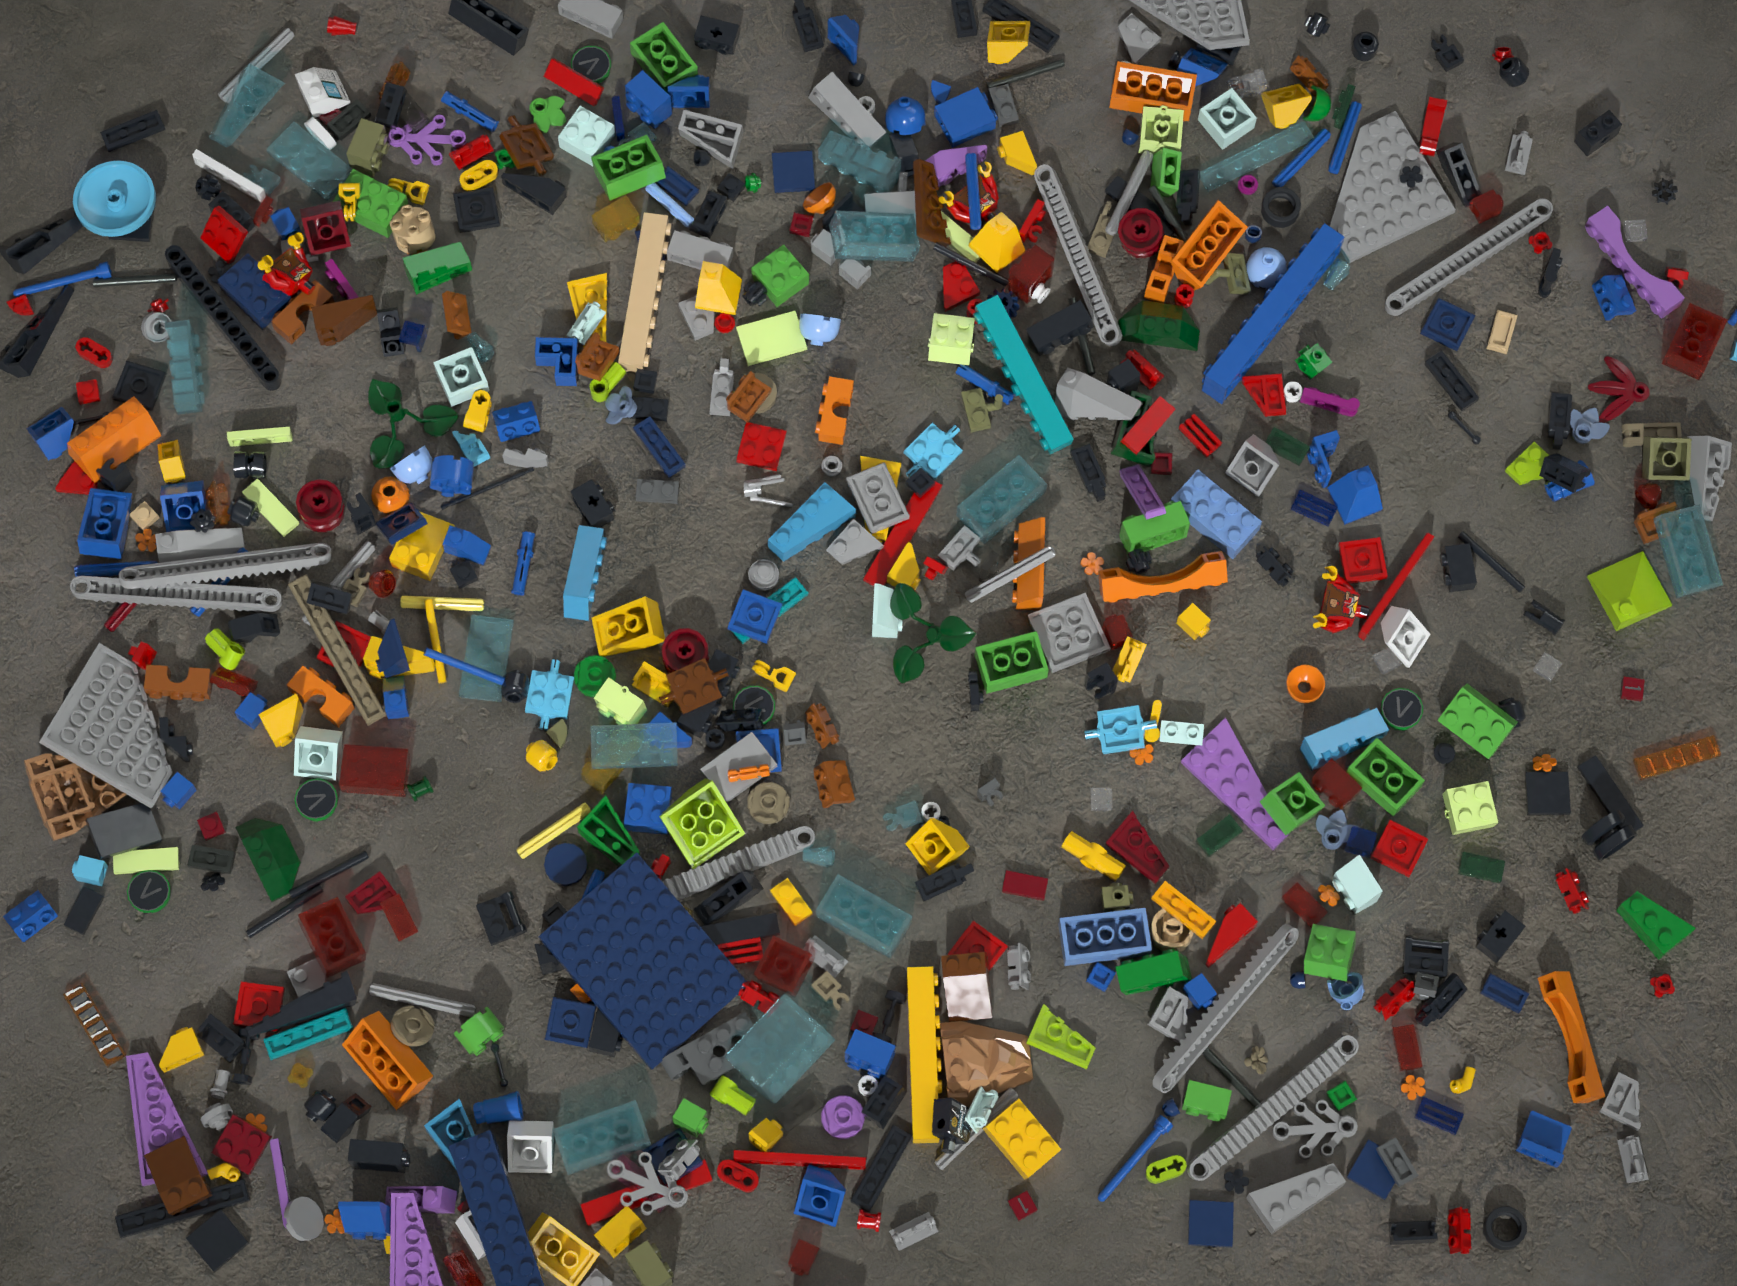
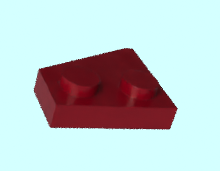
(370, 893)

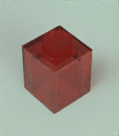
(1486, 206)
(1116, 630)
(803, 1258)

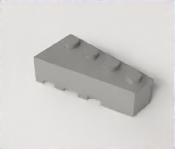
(846, 111)

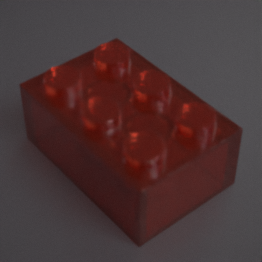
(1694, 341)
(374, 770)
(331, 937)

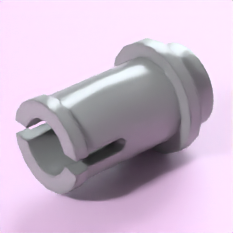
(379, 621)
(220, 1084)

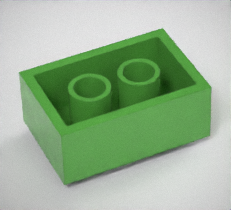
(662, 57)
(628, 167)
(376, 203)
(1156, 531)
(1011, 662)
(1477, 721)
(1385, 777)

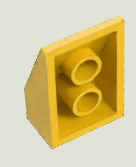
(422, 549)
(628, 627)
(416, 660)
(561, 1251)

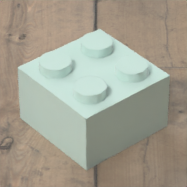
(1227, 118)
(586, 135)
(461, 376)

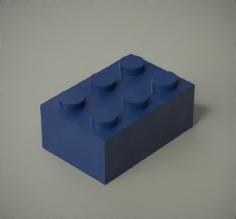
(252, 294)

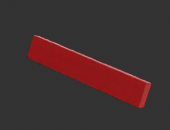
(900, 536)
(1395, 586)
(802, 1160)
(610, 1205)

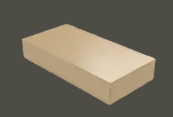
(1502, 332)

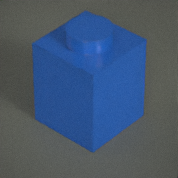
(285, 223)
(250, 708)
(177, 791)
(1200, 992)

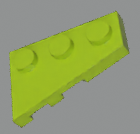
(1059, 1040)

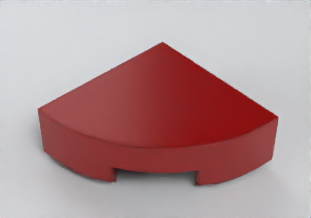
(20, 305)

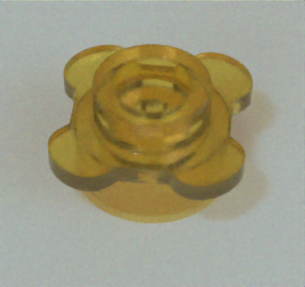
(299, 1069)

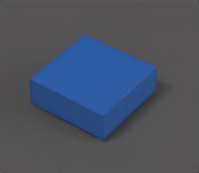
(1101, 976)

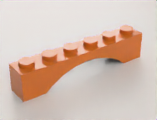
(1203, 571)
(1583, 1072)

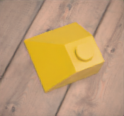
(1006, 40)
(1285, 104)
(998, 242)
(718, 289)
(283, 720)
(936, 845)

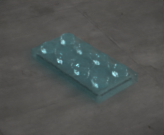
(309, 161)
(488, 649)
(634, 745)

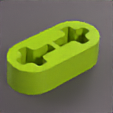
(1167, 1174)

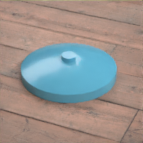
(114, 198)

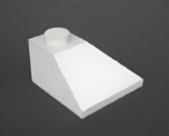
(1403, 634)

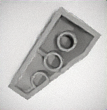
(1087, 397)
(1707, 464)
(193, 544)

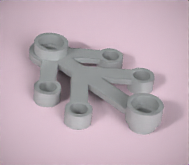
(1318, 1128)
(650, 1185)

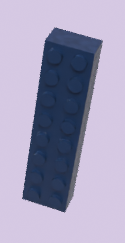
(496, 1211)

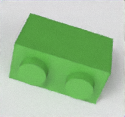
(1166, 171)
(1206, 1100)
(691, 1118)

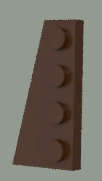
(927, 206)

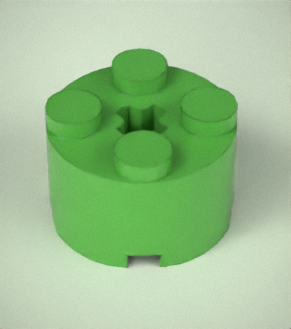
(479, 1031)

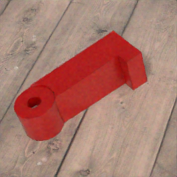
(1432, 125)

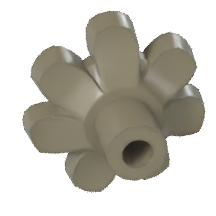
(1257, 1060)

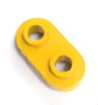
(478, 175)

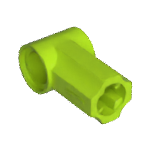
(608, 382)
(229, 652)
(728, 1093)

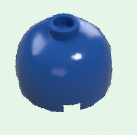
(905, 116)

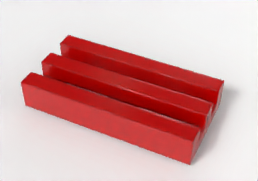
(1207, 432)
(743, 951)

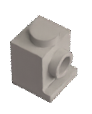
(854, 272)

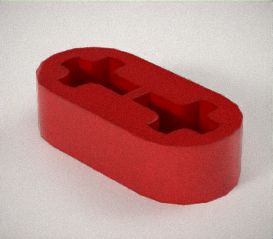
(96, 349)

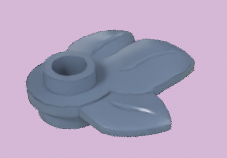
(620, 405)
(1589, 424)
(1334, 827)

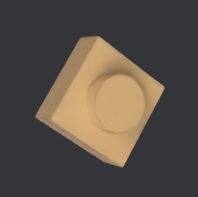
(144, 516)

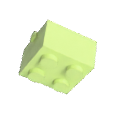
(1160, 129)
(951, 339)
(621, 705)
(1470, 808)

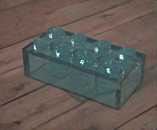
(874, 236)
(1001, 499)
(1688, 551)
(864, 916)
(601, 1137)

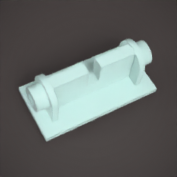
(586, 322)
(1181, 732)
(980, 1108)

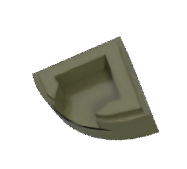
(558, 733)

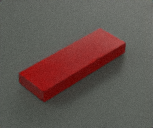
(573, 82)
(1148, 425)

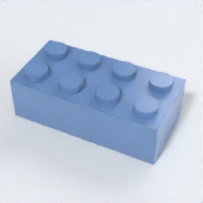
(1217, 514)
(1104, 936)

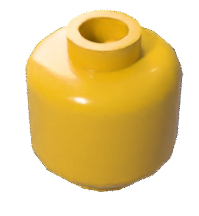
(541, 755)

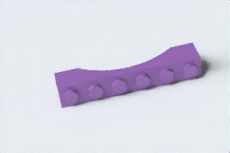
(1660, 294)

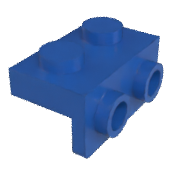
(1613, 296)
(516, 421)
(30, 916)

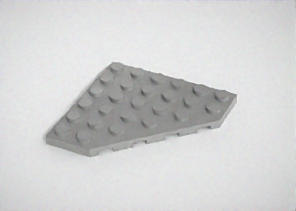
(1208, 22)
(1373, 202)
(110, 728)

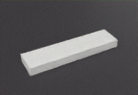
(229, 176)

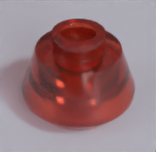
(1648, 495)
(382, 583)

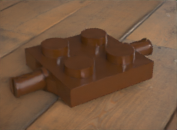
(526, 145)
(693, 686)

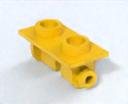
(1128, 659)

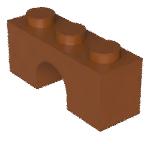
(287, 321)
(195, 686)

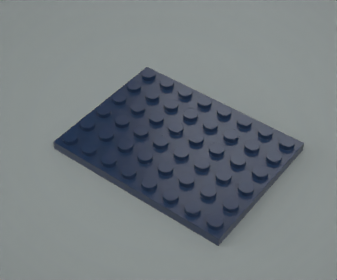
(643, 960)

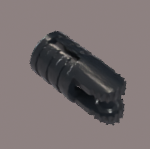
(1548, 620)

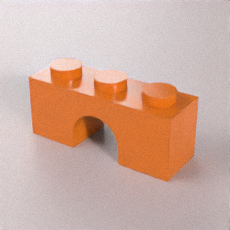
(1163, 271)
(837, 393)
(307, 684)

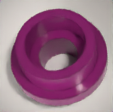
(1247, 179)

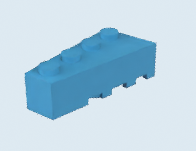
(813, 520)

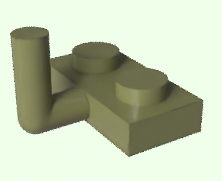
(1235, 272)
(977, 410)

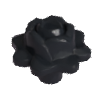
(203, 520)

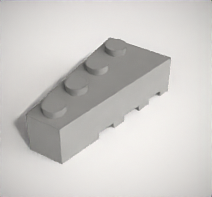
(1292, 1197)

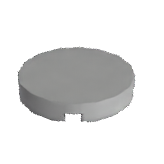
(303, 1219)

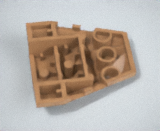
(67, 794)
(983, 1058)

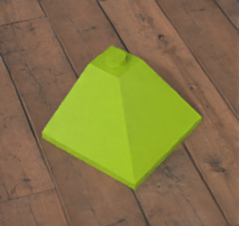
(1629, 591)
(701, 823)

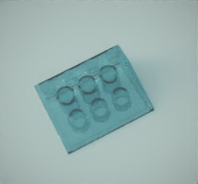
(779, 1048)

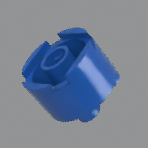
(451, 475)

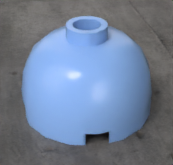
(1265, 267)
(818, 328)
(414, 467)

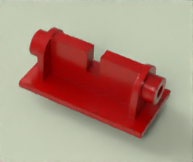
(471, 151)
(1149, 374)
(1570, 883)
(754, 992)
(1389, 1005)
(1459, 1221)

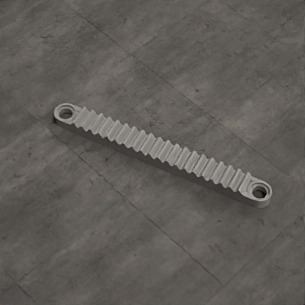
(1078, 255)
(1468, 257)
(225, 566)
(187, 595)
(743, 860)
(1225, 1007)
(1272, 1108)

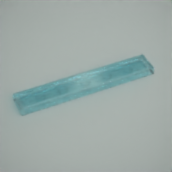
(1256, 156)

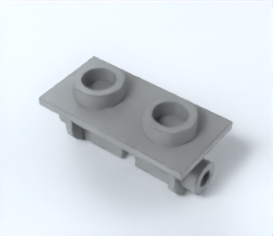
(1519, 153)
(825, 956)
(1018, 957)
(685, 1151)
(1632, 1159)
(913, 1231)

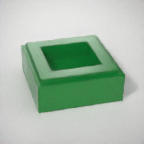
(1341, 1095)

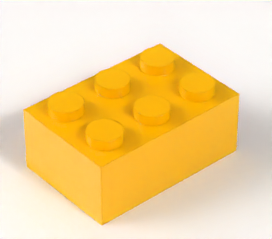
(1021, 1139)

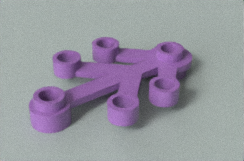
(423, 139)

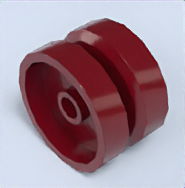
(1139, 221)
(320, 505)
(683, 642)

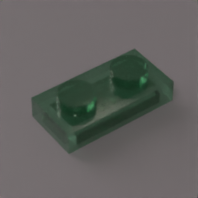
(1345, 99)
(1287, 446)
(1219, 836)
(1481, 867)

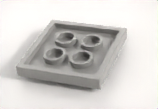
(1069, 632)

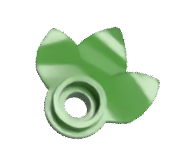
(550, 114)

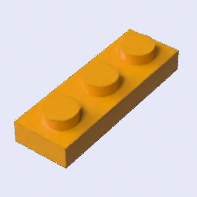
(1183, 909)

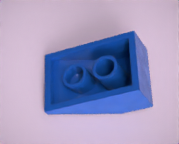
(105, 523)

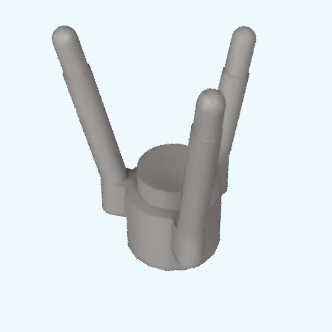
(753, 488)

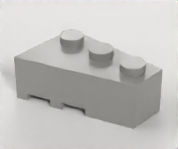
(712, 135)

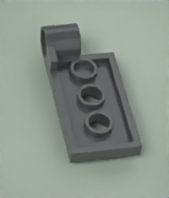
(699, 1053)

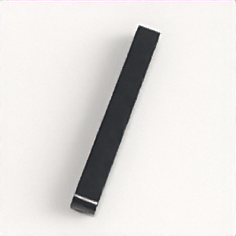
(227, 325)

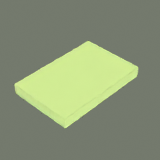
(771, 338)

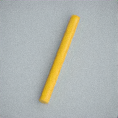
(435, 639)

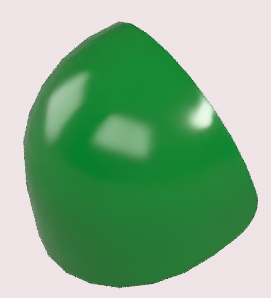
(1321, 107)

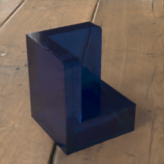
(413, 334)
(1360, 842)

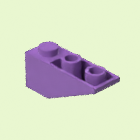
(952, 162)
(429, 1198)

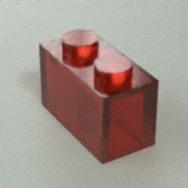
(1336, 784)

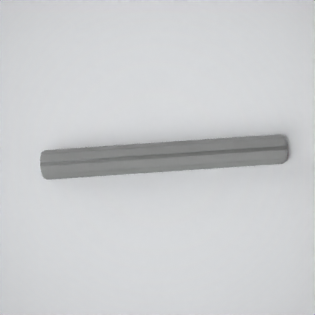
(261, 59)
(1129, 192)
(348, 571)
(1010, 573)
(422, 1000)
(1002, 1103)

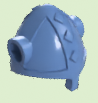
(1346, 993)

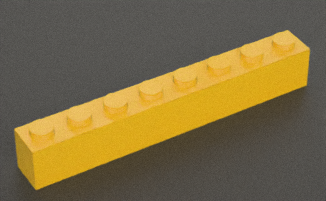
(922, 1050)

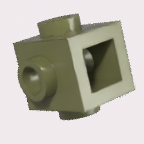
(1110, 898)

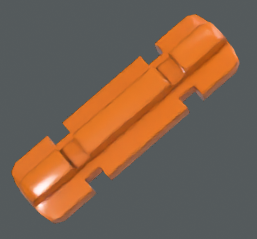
(748, 773)

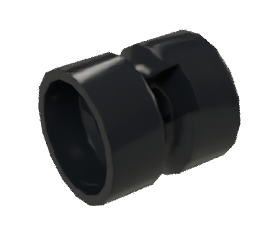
(249, 464)

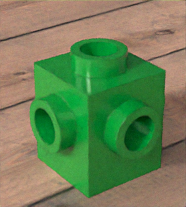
(1312, 360)

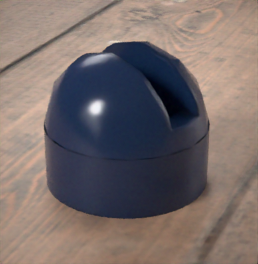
(1129, 137)
(1253, 233)
(1297, 980)
(1170, 1108)

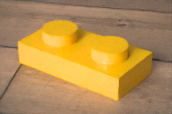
(791, 901)

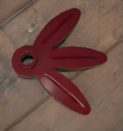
(1627, 389)

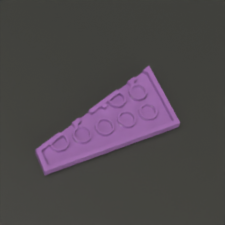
(1231, 778)
(153, 1113)
(410, 1249)

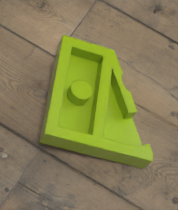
(1527, 465)

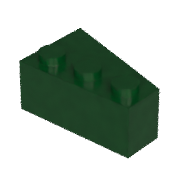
(1146, 455)

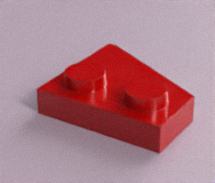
(957, 285)
(1267, 393)
(76, 481)

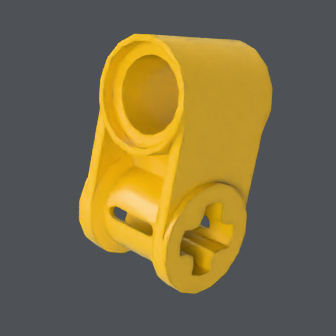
(477, 415)

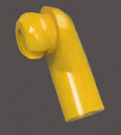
(1465, 1083)
(225, 1170)

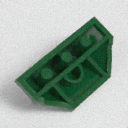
(1160, 326)
(271, 855)

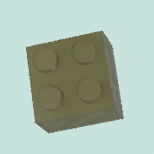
(368, 147)
(1666, 458)
(647, 1267)

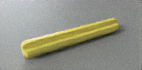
(443, 603)
(553, 830)

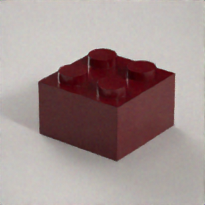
(325, 227)

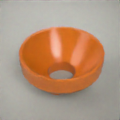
(820, 199)
(389, 504)
(1306, 674)

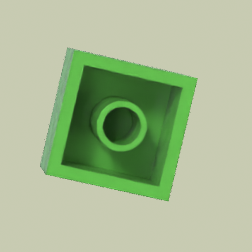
(780, 275)
(1292, 803)
(1329, 952)

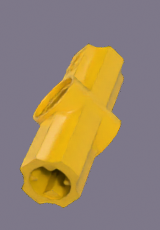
(1093, 856)

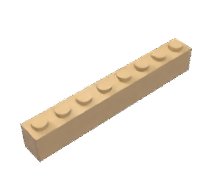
(643, 292)

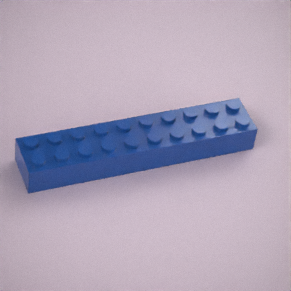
(1272, 313)

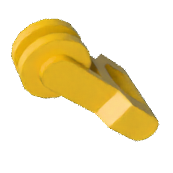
(398, 185)
(349, 213)
(761, 669)
(1153, 734)

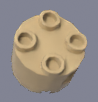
(412, 229)
(1169, 933)

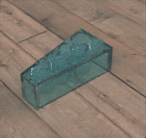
(245, 102)
(860, 162)
(184, 367)

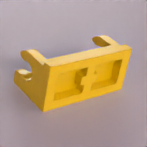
(652, 682)
(620, 1231)

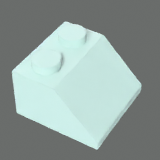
(884, 621)
(317, 753)
(1357, 885)

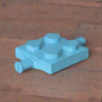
(933, 451)
(549, 694)
(1121, 729)

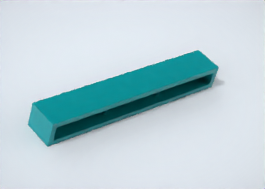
(1023, 375)

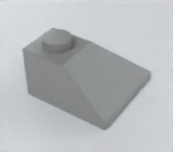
(1253, 465)

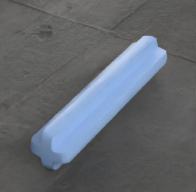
(668, 203)

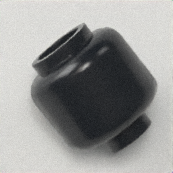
(1365, 46)
(1514, 71)
(243, 511)
(515, 686)
(1514, 709)
(320, 1105)

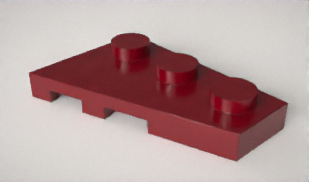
(1136, 847)

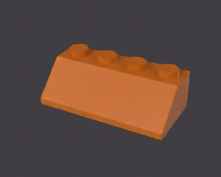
(1151, 87)
(1207, 246)
(114, 436)
(1030, 584)
(386, 1060)

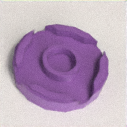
(842, 1117)

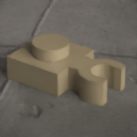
(357, 585)
(827, 988)

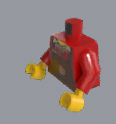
(988, 195)
(290, 270)
(1339, 604)

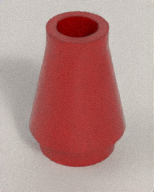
(340, 26)

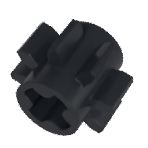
(1317, 24)
(208, 187)
(1665, 196)
(754, 293)
(1138, 561)

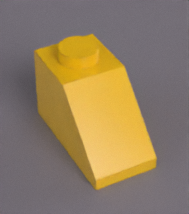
(1017, 152)
(171, 461)
(905, 569)
(181, 1049)
(766, 1135)

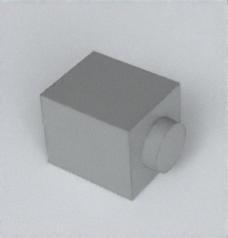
(822, 247)

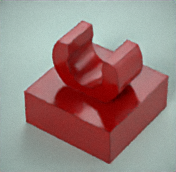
(1676, 274)
(934, 567)
(142, 655)

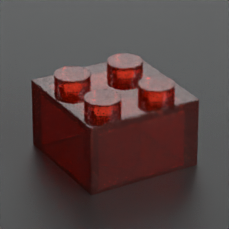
(1032, 270)
(784, 966)

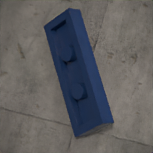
(659, 447)

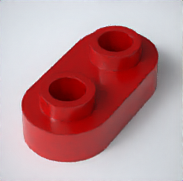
(738, 1175)

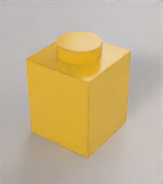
(1194, 622)

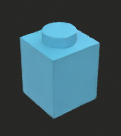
(90, 870)

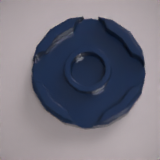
(565, 864)

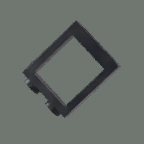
(378, 1156)

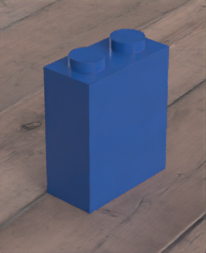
(965, 117)

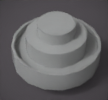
(154, 326)
(763, 575)
(216, 1116)

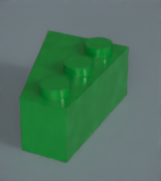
(436, 266)
(607, 833)
(1654, 924)
(1153, 972)

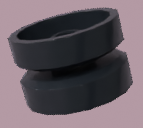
(1611, 837)

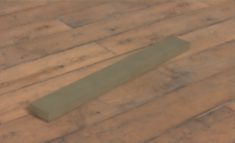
(338, 653)

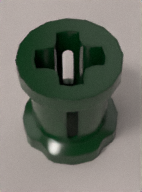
(419, 788)

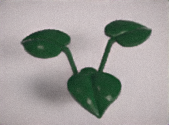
(386, 398)
(951, 634)

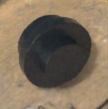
(1444, 753)

